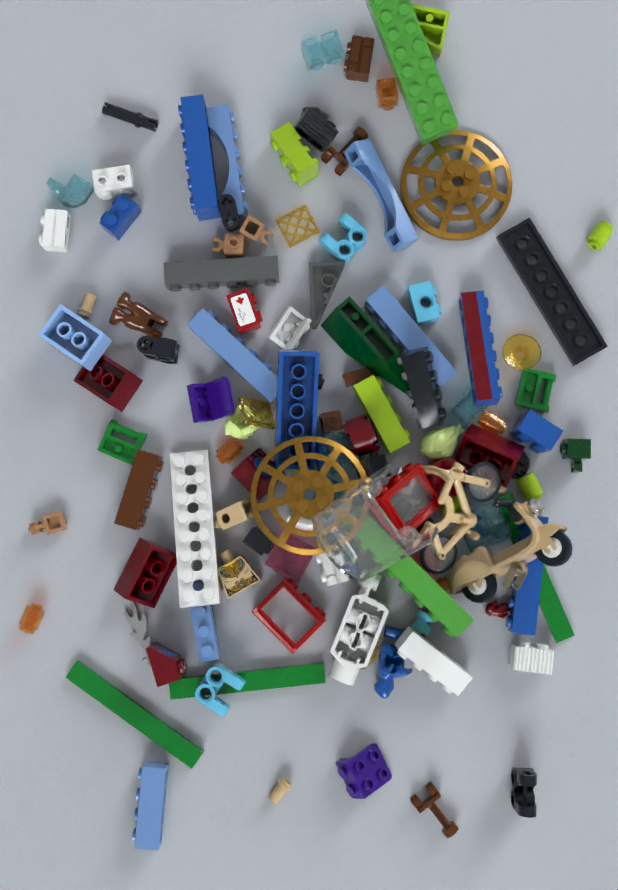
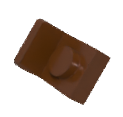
(330, 421)

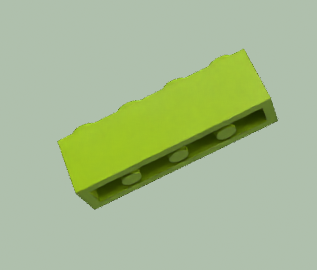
(381, 414)

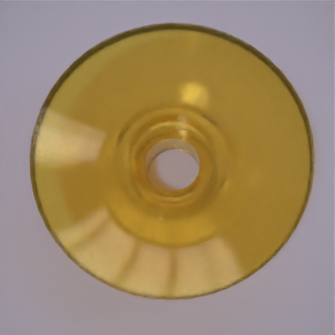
(521, 344)

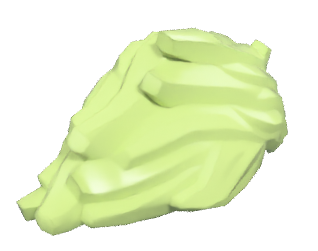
(235, 427)
(441, 442)

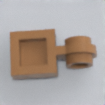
(52, 523)

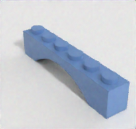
(220, 126)
(366, 162)

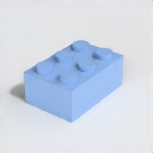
(75, 337)

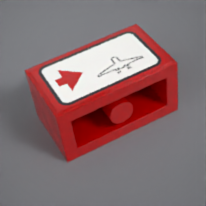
(243, 311)

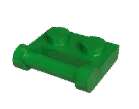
(529, 389)
(118, 448)

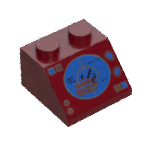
(246, 469)
(165, 664)

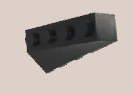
(422, 387)

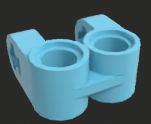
(353, 228)
(212, 701)

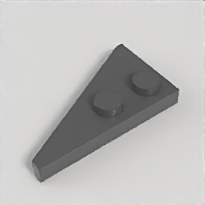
(323, 280)

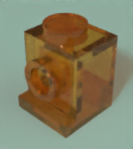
(388, 88)

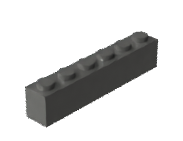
(221, 272)

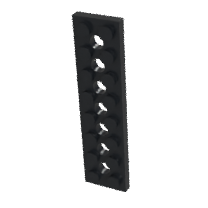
(564, 292)

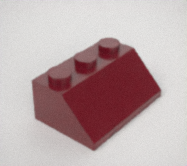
(485, 446)
(146, 573)

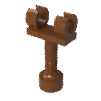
(359, 134)
(449, 828)

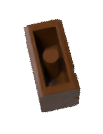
(360, 57)

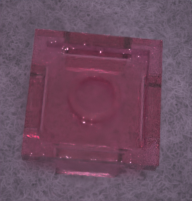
(288, 563)

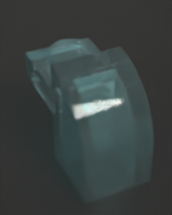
(74, 193)

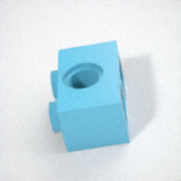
(421, 314)

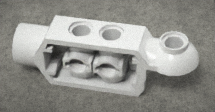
(358, 632)

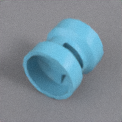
(422, 622)

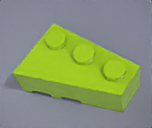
(434, 25)
(294, 154)

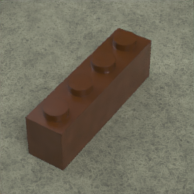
(138, 490)

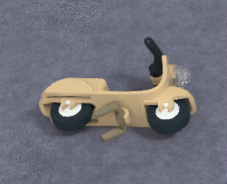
(477, 573)

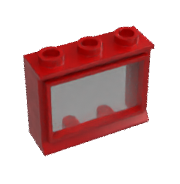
(408, 497)
(289, 615)

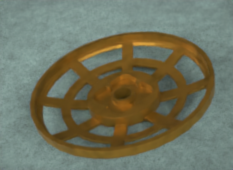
(452, 194)
(298, 485)

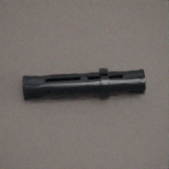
(137, 119)

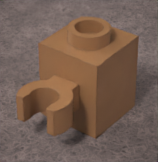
(254, 228)
(232, 245)

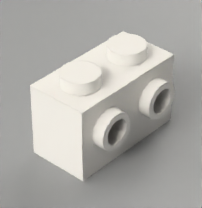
(113, 182)

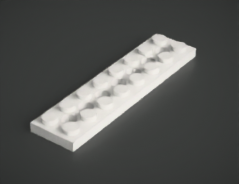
(205, 535)

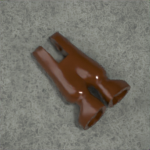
(140, 319)

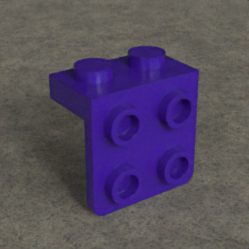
(211, 400)
(364, 772)

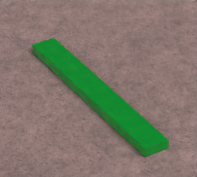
(548, 601)
(255, 680)
(134, 714)

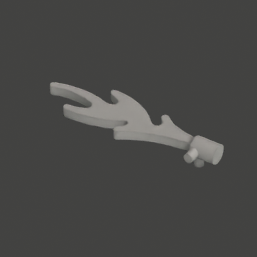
(140, 627)

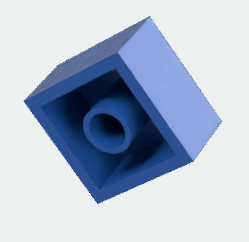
(535, 432)

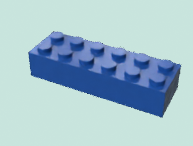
(199, 158)
(296, 403)

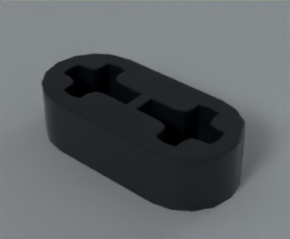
(224, 213)

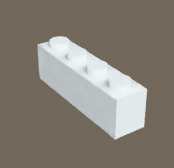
(433, 661)

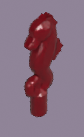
(499, 610)

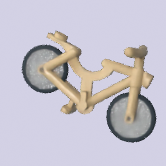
(481, 485)

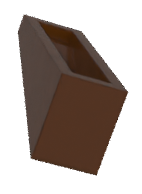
(357, 376)

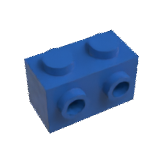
(120, 216)

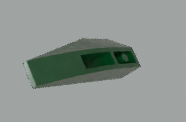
(365, 342)

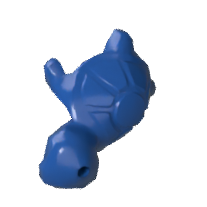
(389, 667)

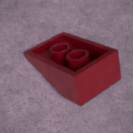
(109, 382)

